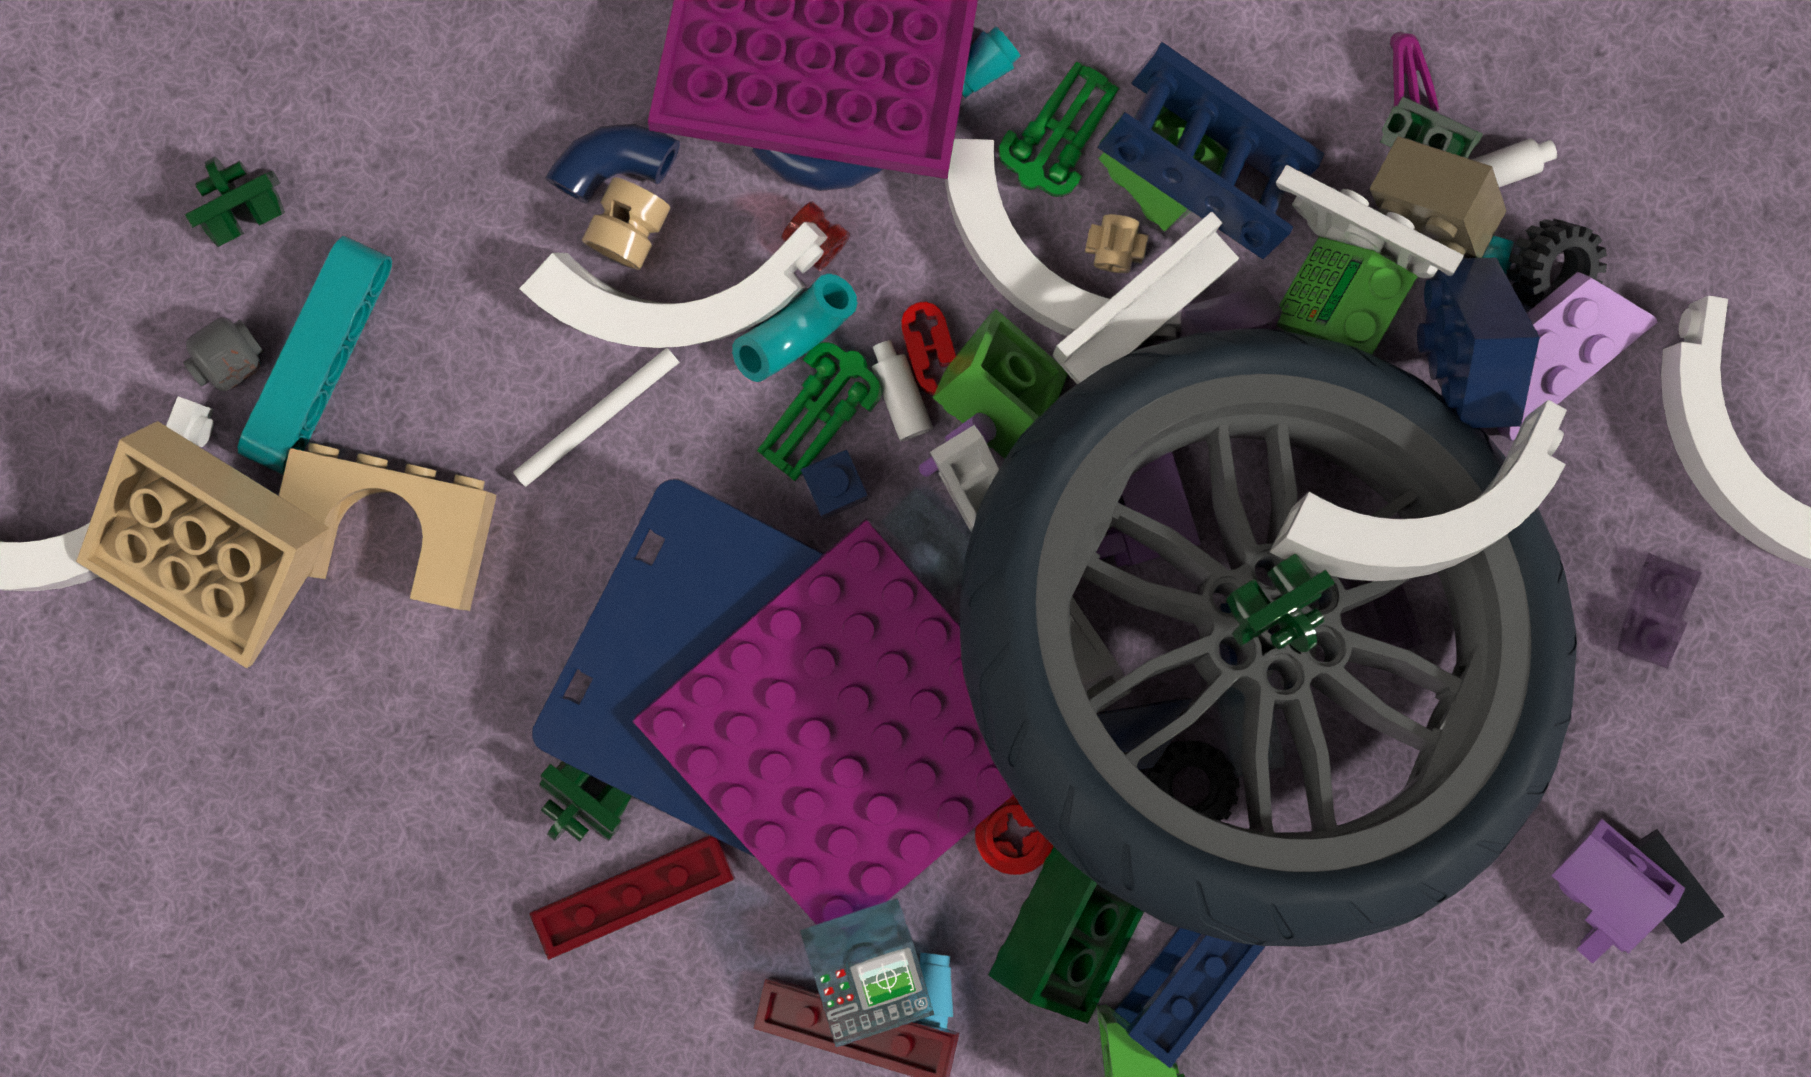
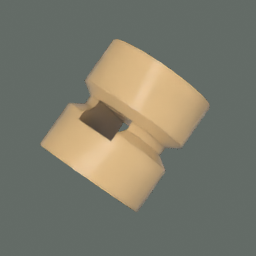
(626, 223)

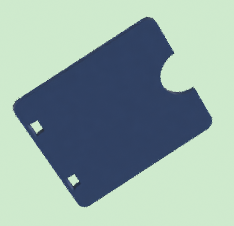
(653, 629)

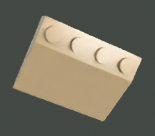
(199, 541)

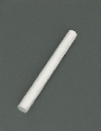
(596, 417)

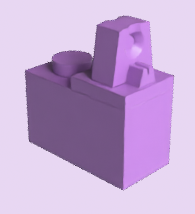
(1158, 495)
(1619, 886)

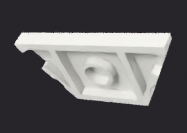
(1349, 220)

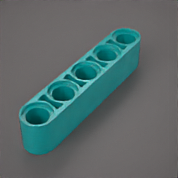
(315, 353)

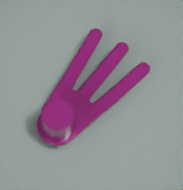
(1407, 60)

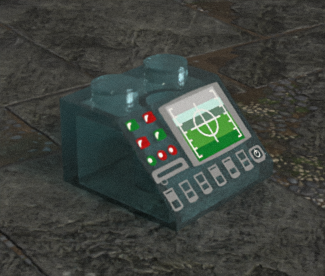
(867, 972)

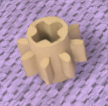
(1116, 243)

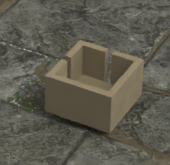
(1441, 195)

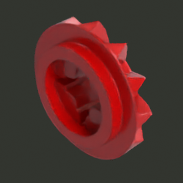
(1001, 853)

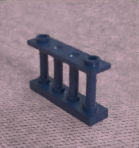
(1231, 122)
(1182, 990)

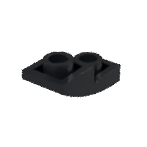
(1695, 908)

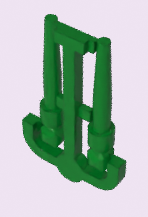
(1031, 173)
(852, 366)

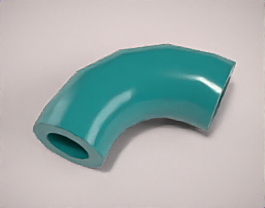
(795, 328)

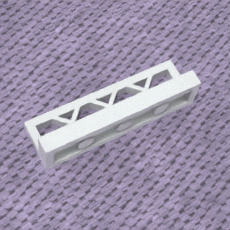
(1147, 301)

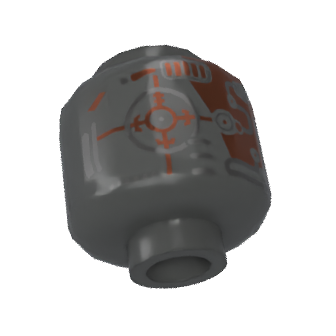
(223, 354)

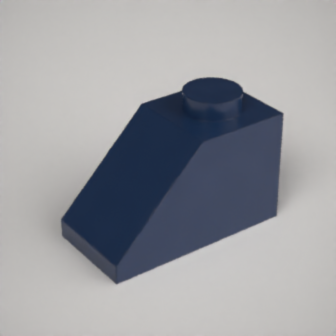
(1136, 724)

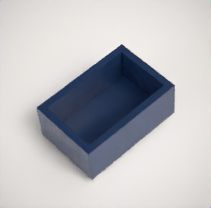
(1479, 343)

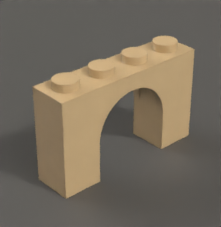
(451, 515)

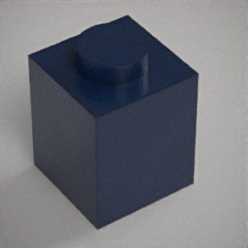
(834, 484)

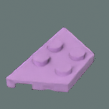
(1579, 333)

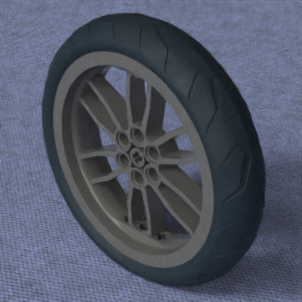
(1484, 745)

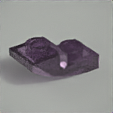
(1656, 610)

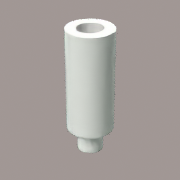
(1519, 160)
(900, 392)

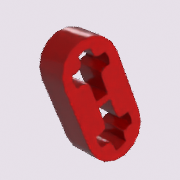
(918, 351)

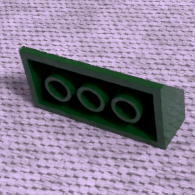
(1065, 941)

